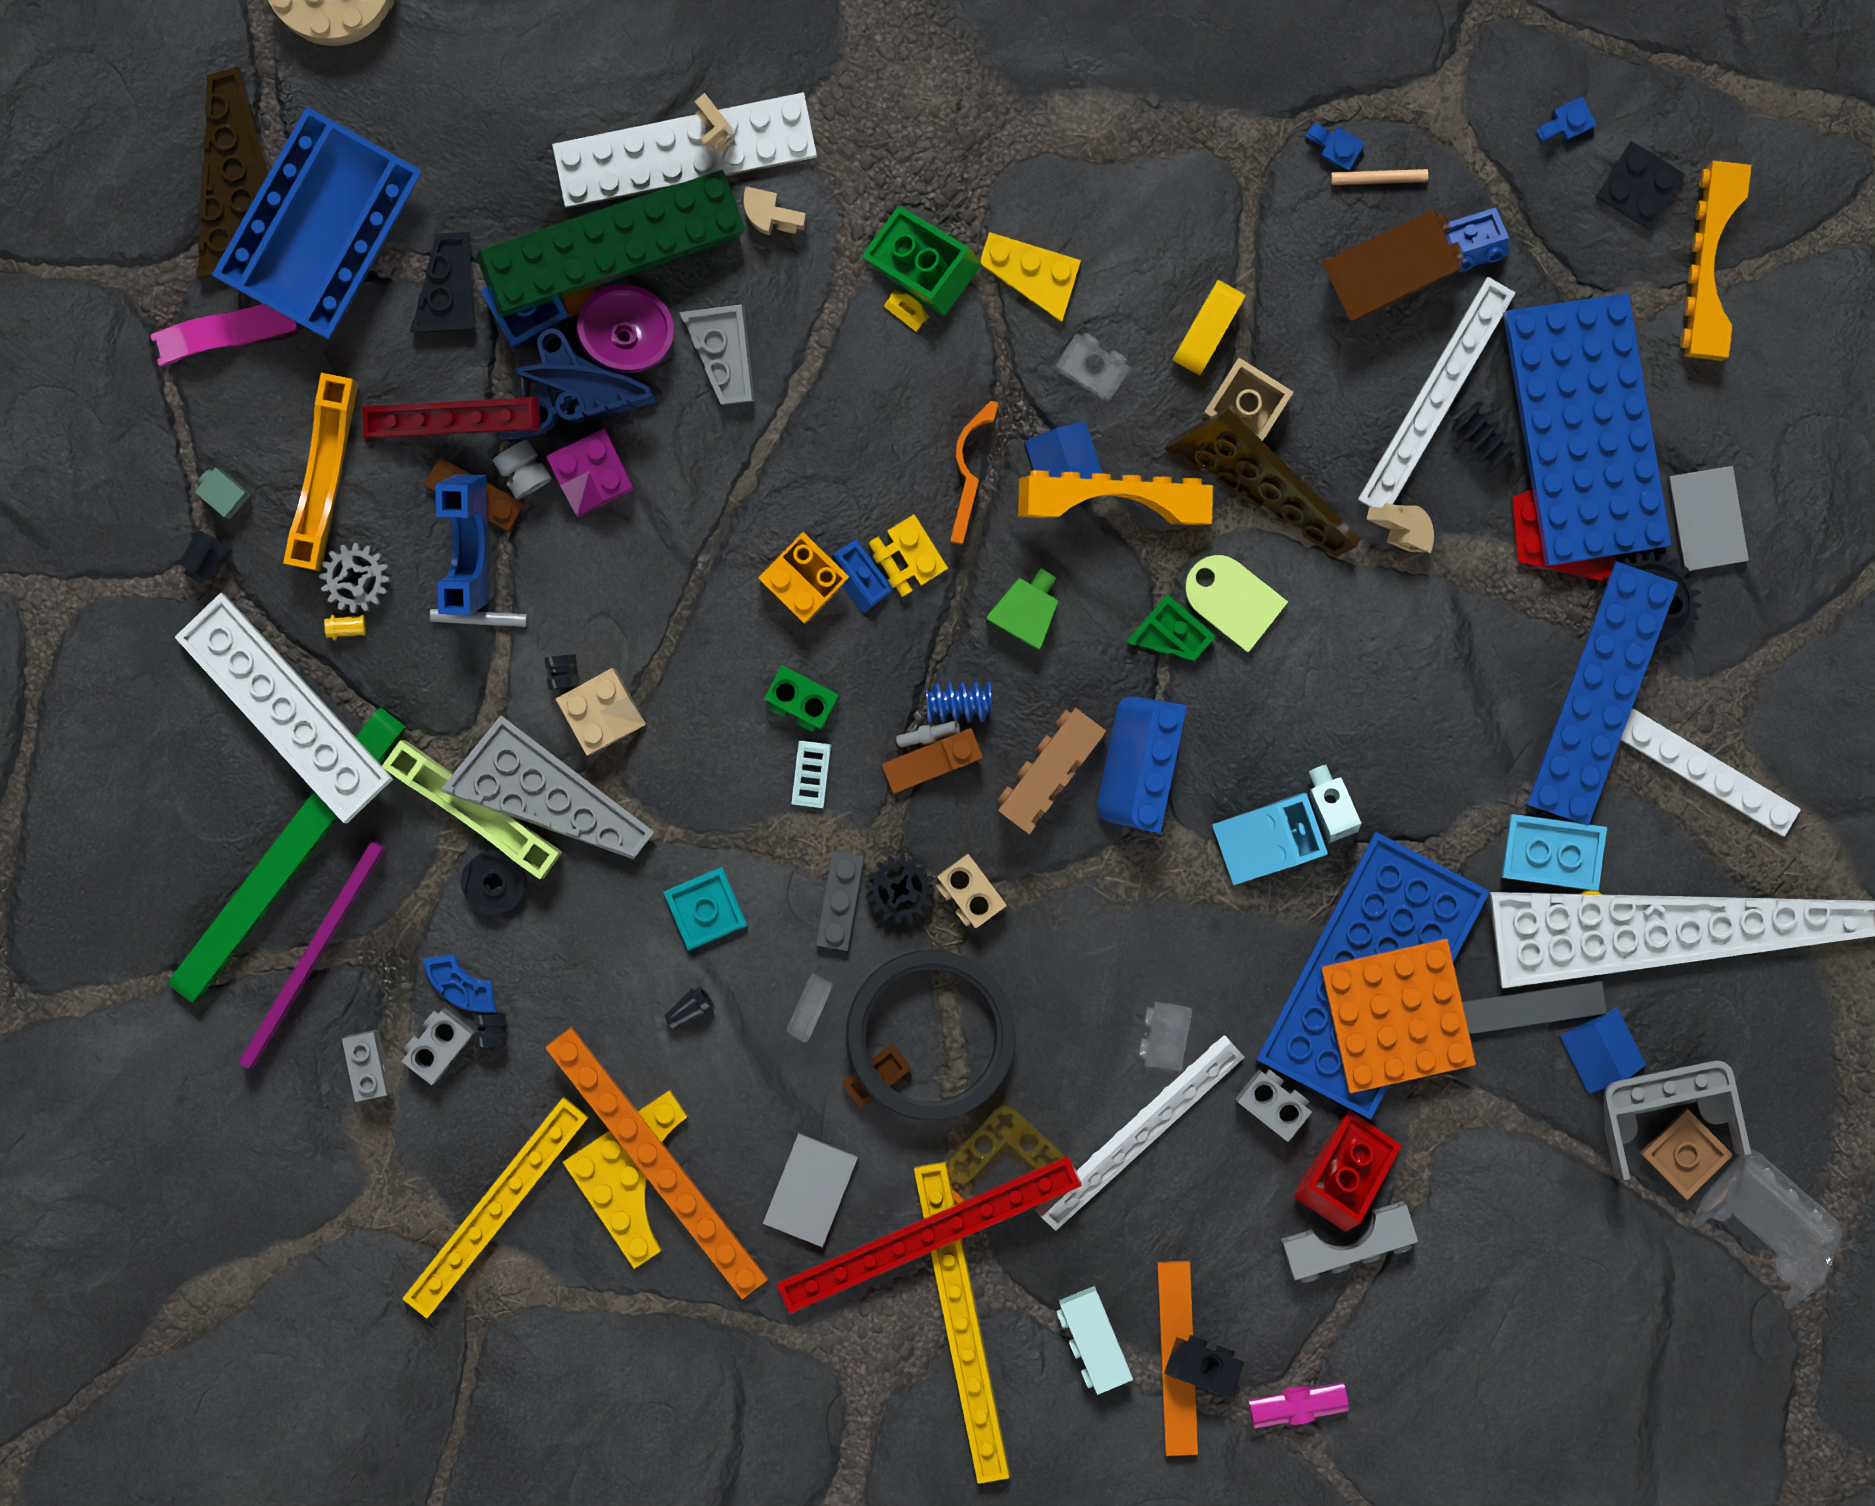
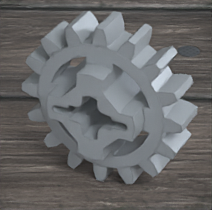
(359, 591)

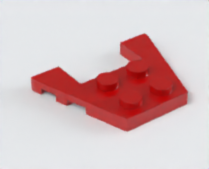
(1529, 545)

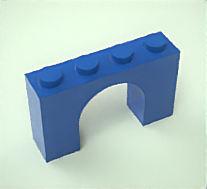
(466, 585)

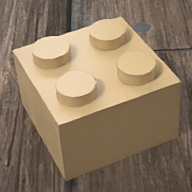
(1251, 397)

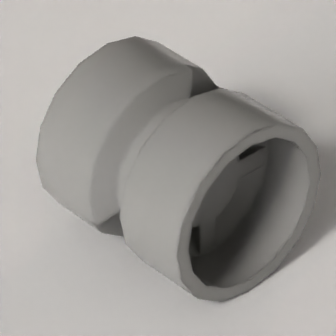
(522, 469)

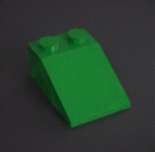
(922, 260)

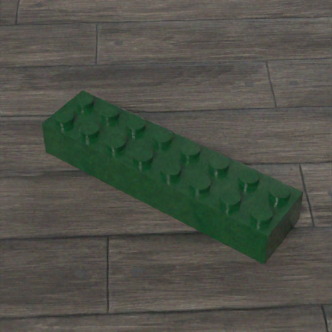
(610, 243)

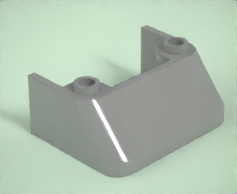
(1707, 1083)

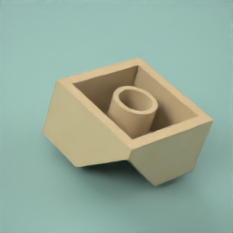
(601, 711)

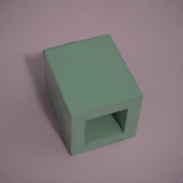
(221, 492)

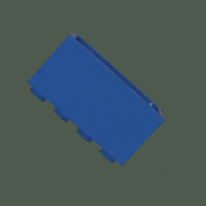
(1140, 763)

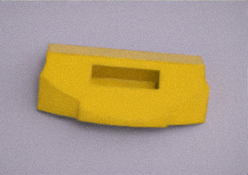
(907, 309)

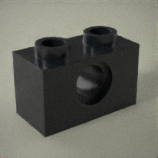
(1221, 1373)

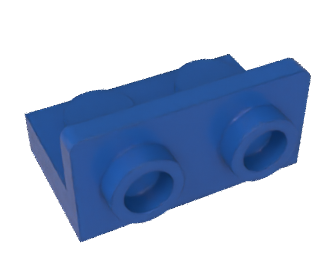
(1480, 237)

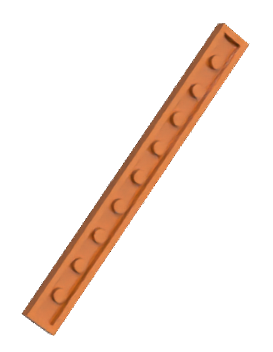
(656, 1162)

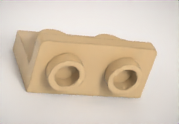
(719, 129)

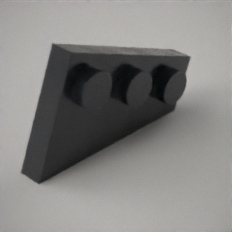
(448, 287)

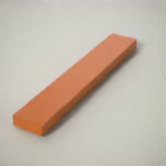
(1176, 1321)

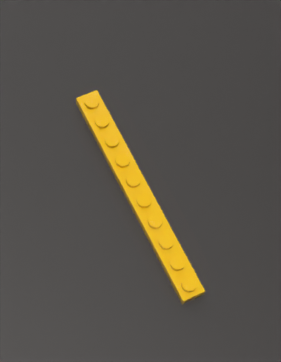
(964, 1333)

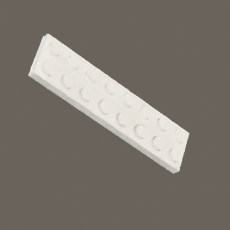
(672, 152)
(284, 708)

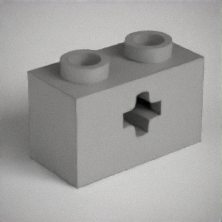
(367, 1065)

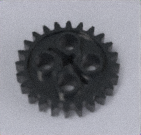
(1677, 620)

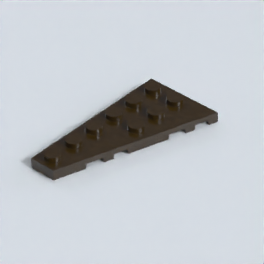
(1262, 478)

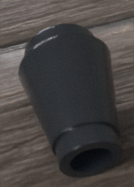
(689, 1008)

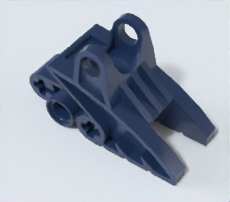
(578, 381)

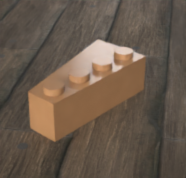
(1050, 770)

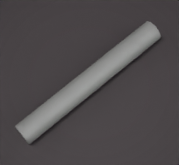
(481, 618)

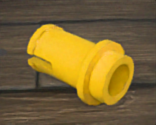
(345, 626)

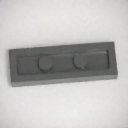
(840, 900)

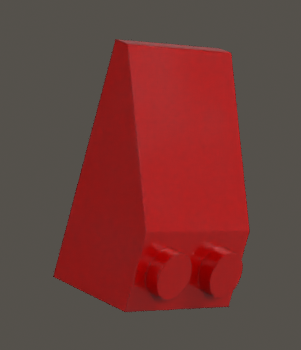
(1347, 1172)

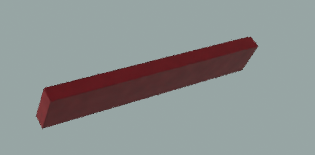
(451, 418)

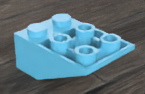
(1270, 838)

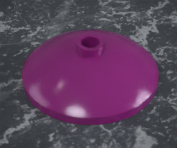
(630, 314)

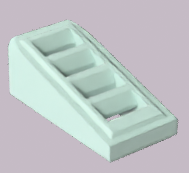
(799, 773)

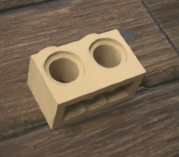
(977, 886)

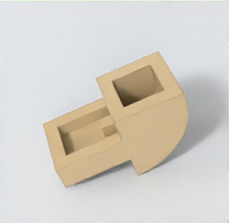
(763, 212)
(1408, 526)

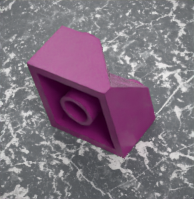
(590, 472)

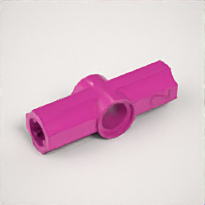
(1298, 1405)

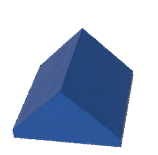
(1064, 450)
(1603, 1050)

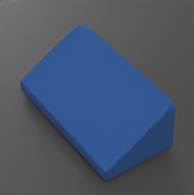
(865, 581)

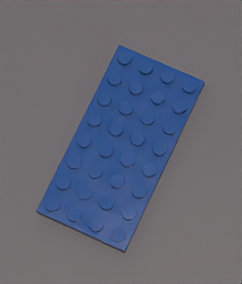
(1587, 429)
(1386, 906)

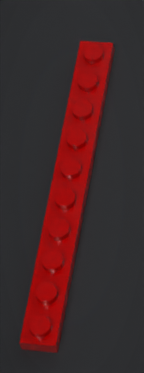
(929, 1234)

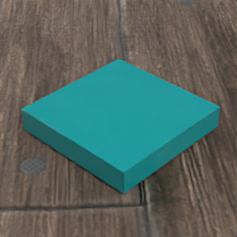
(705, 908)

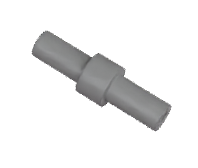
(928, 734)

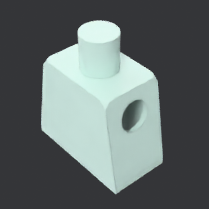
(1336, 818)

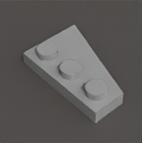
(724, 349)

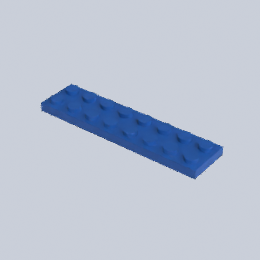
(1602, 693)

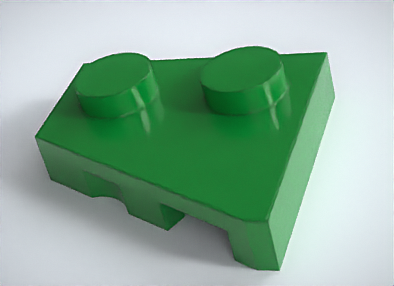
(1172, 631)

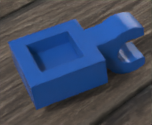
(1569, 120)
(1339, 148)

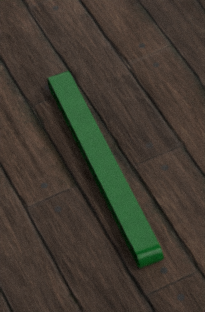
(272, 874)

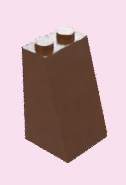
(1394, 264)

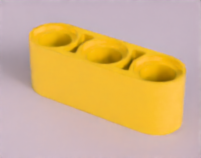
(1209, 327)

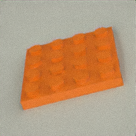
(1398, 1015)

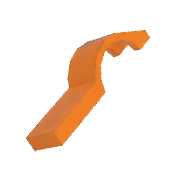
(985, 416)

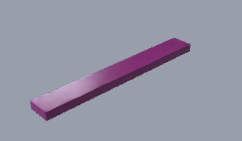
(312, 954)

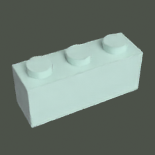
(1094, 1340)

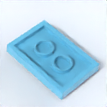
(1554, 852)

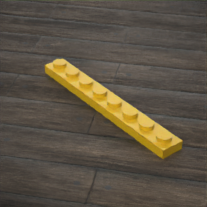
(495, 1207)

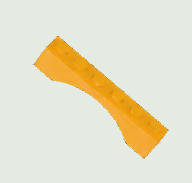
(1708, 326)
(328, 445)
(1175, 502)

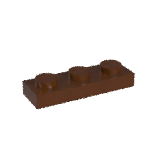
(501, 507)

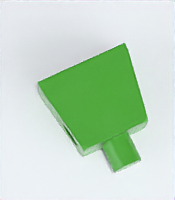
(1027, 609)

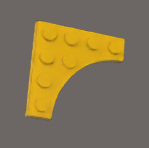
(618, 1185)

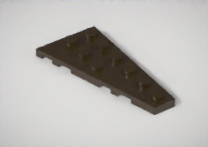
(231, 168)

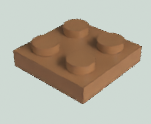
(1686, 1153)

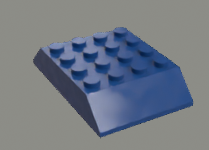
(317, 223)

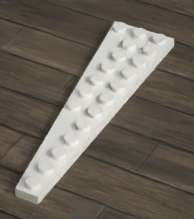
(1590, 935)

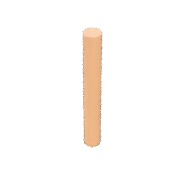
(1379, 177)

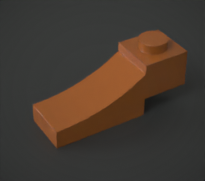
(932, 760)

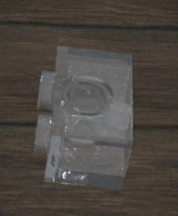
(1101, 384)

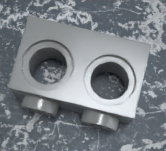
(443, 1050)
(1269, 1110)

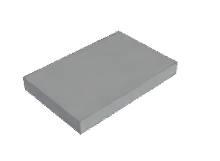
(1708, 518)
(810, 1190)

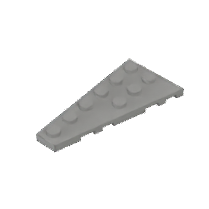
(531, 784)

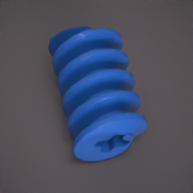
(959, 702)

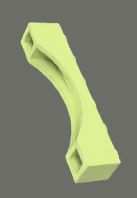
(502, 830)

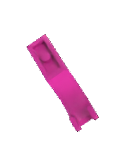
(220, 331)

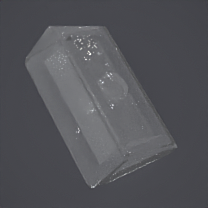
(809, 1007)

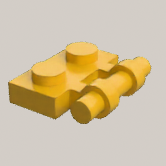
(916, 550)

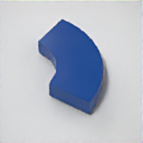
(458, 986)

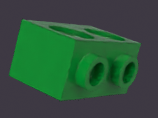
(804, 691)

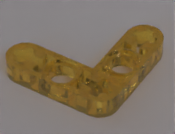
(1011, 1136)

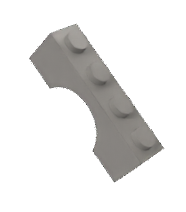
(1388, 1230)

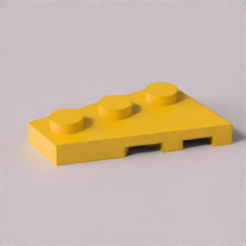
(1033, 271)

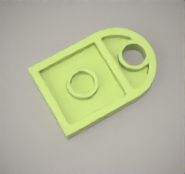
(1235, 601)

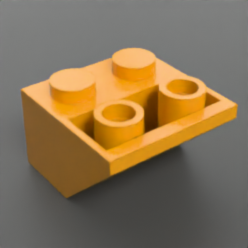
(804, 578)

